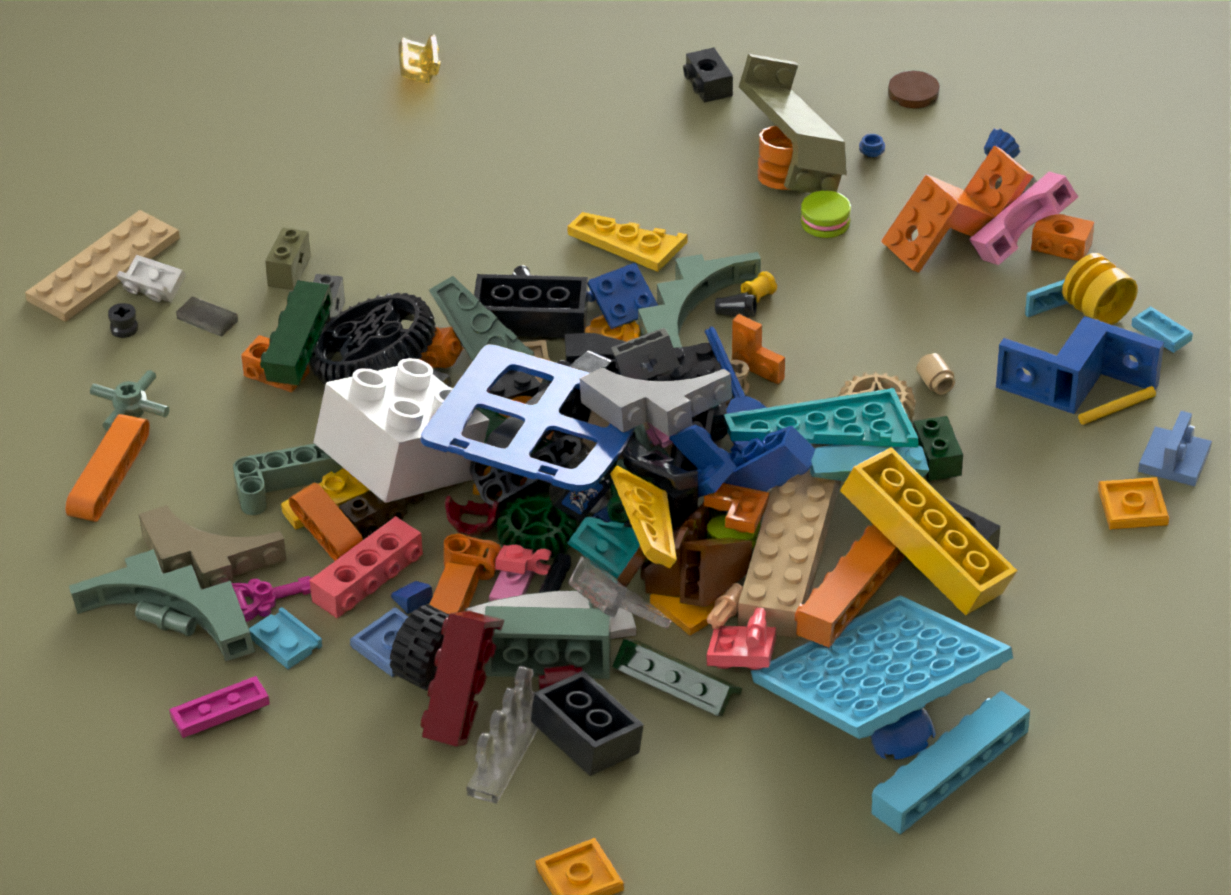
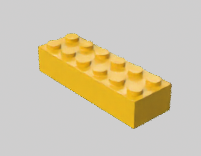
(928, 531)

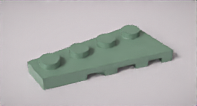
(472, 321)

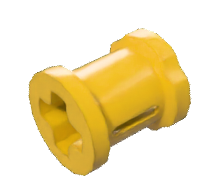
(762, 285)

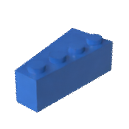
(770, 461)

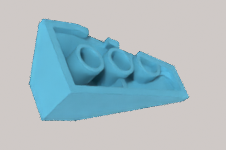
(837, 461)

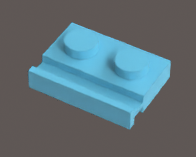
(285, 638)

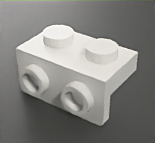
(152, 278)

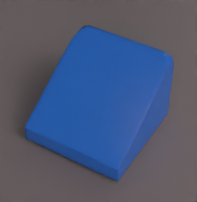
(413, 596)

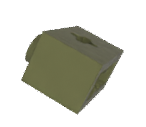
(287, 258)

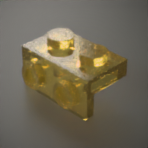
(419, 60)

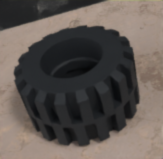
(417, 646)

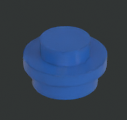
(872, 145)

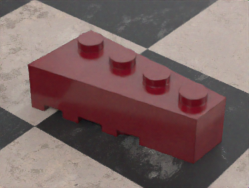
(459, 676)

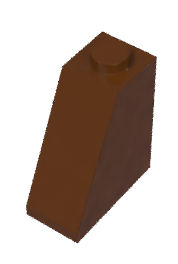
(712, 568)

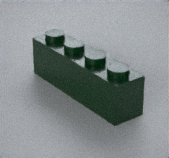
(297, 332)

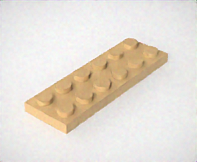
(97, 266)

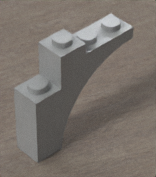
(663, 404)

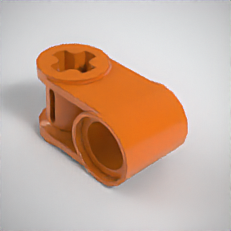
(472, 552)

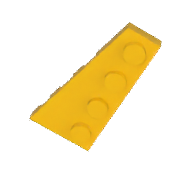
(627, 240)
(339, 487)
(648, 515)

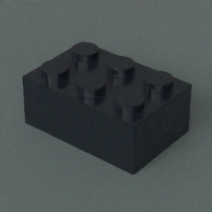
(586, 723)

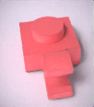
(519, 560)

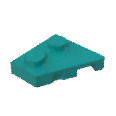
(605, 544)

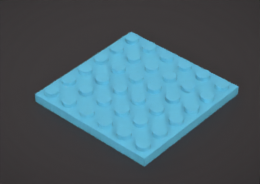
(882, 666)

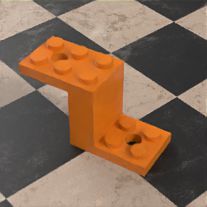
(941, 206)

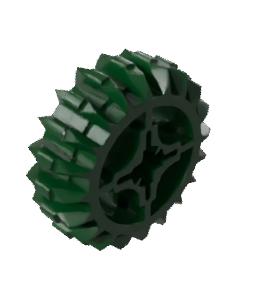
(536, 522)

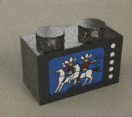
(580, 503)

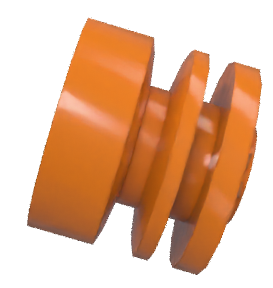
(775, 157)

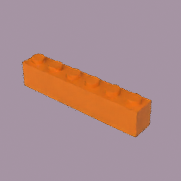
(847, 587)

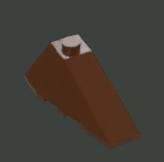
(666, 580)

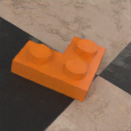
(749, 349)
(743, 505)

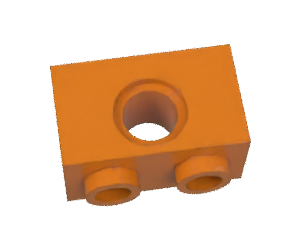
(1063, 236)

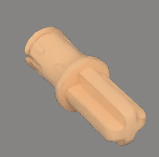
(725, 606)

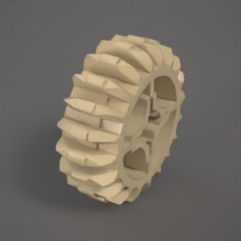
(880, 382)

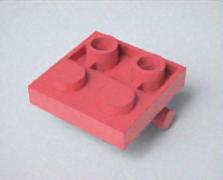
(743, 645)

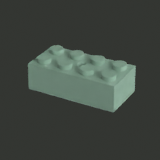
(549, 639)

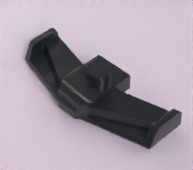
(656, 463)

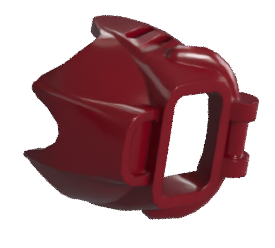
(455, 511)

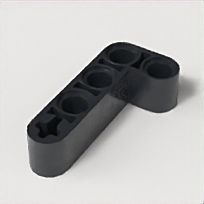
(559, 452)

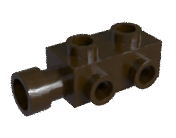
(370, 512)

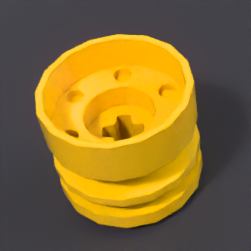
(1099, 289)

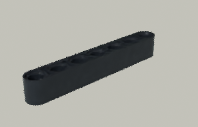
(588, 362)

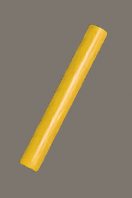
(1117, 405)

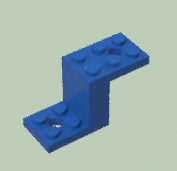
(1089, 352)

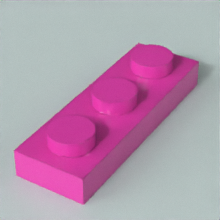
(219, 706)

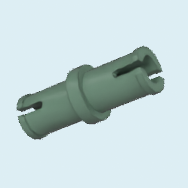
(166, 618)

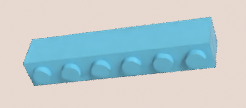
(950, 762)

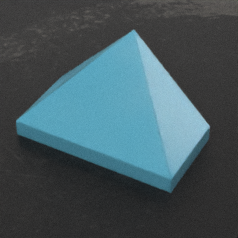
(1044, 299)

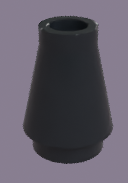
(737, 304)

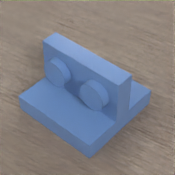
(1176, 453)

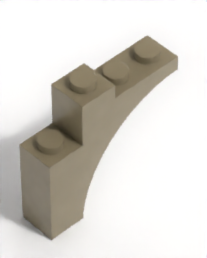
(212, 556)

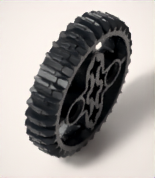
(373, 336)

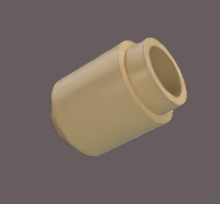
(936, 373)

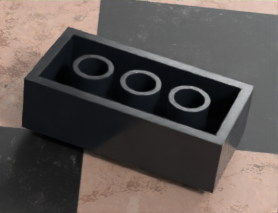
(535, 303)

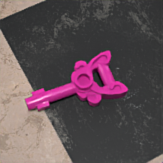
(265, 596)

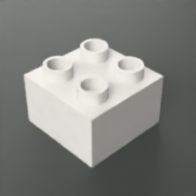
(376, 427)

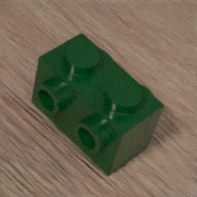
(940, 447)

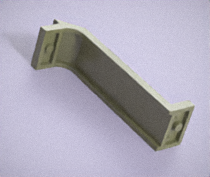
(817, 149)

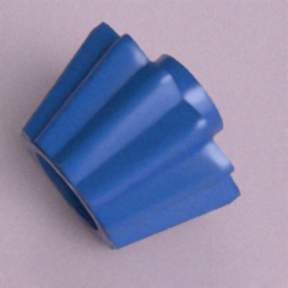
(1002, 140)

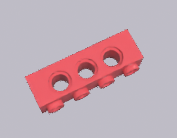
(366, 567)

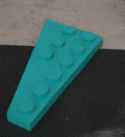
(853, 419)

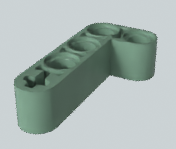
(278, 471)

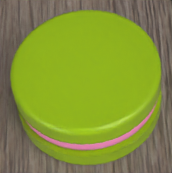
(825, 214)

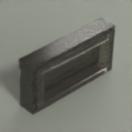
(207, 316)

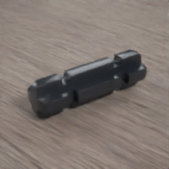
(556, 573)

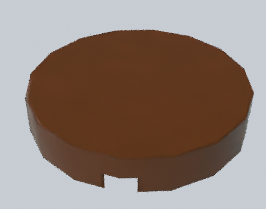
(913, 89)
(632, 567)

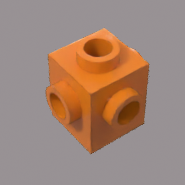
(443, 350)

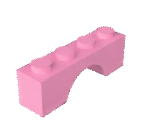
(1044, 198)

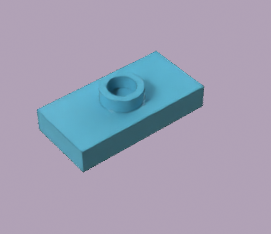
(1162, 328)

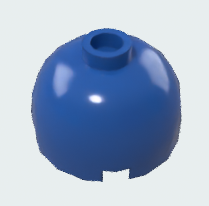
(905, 736)

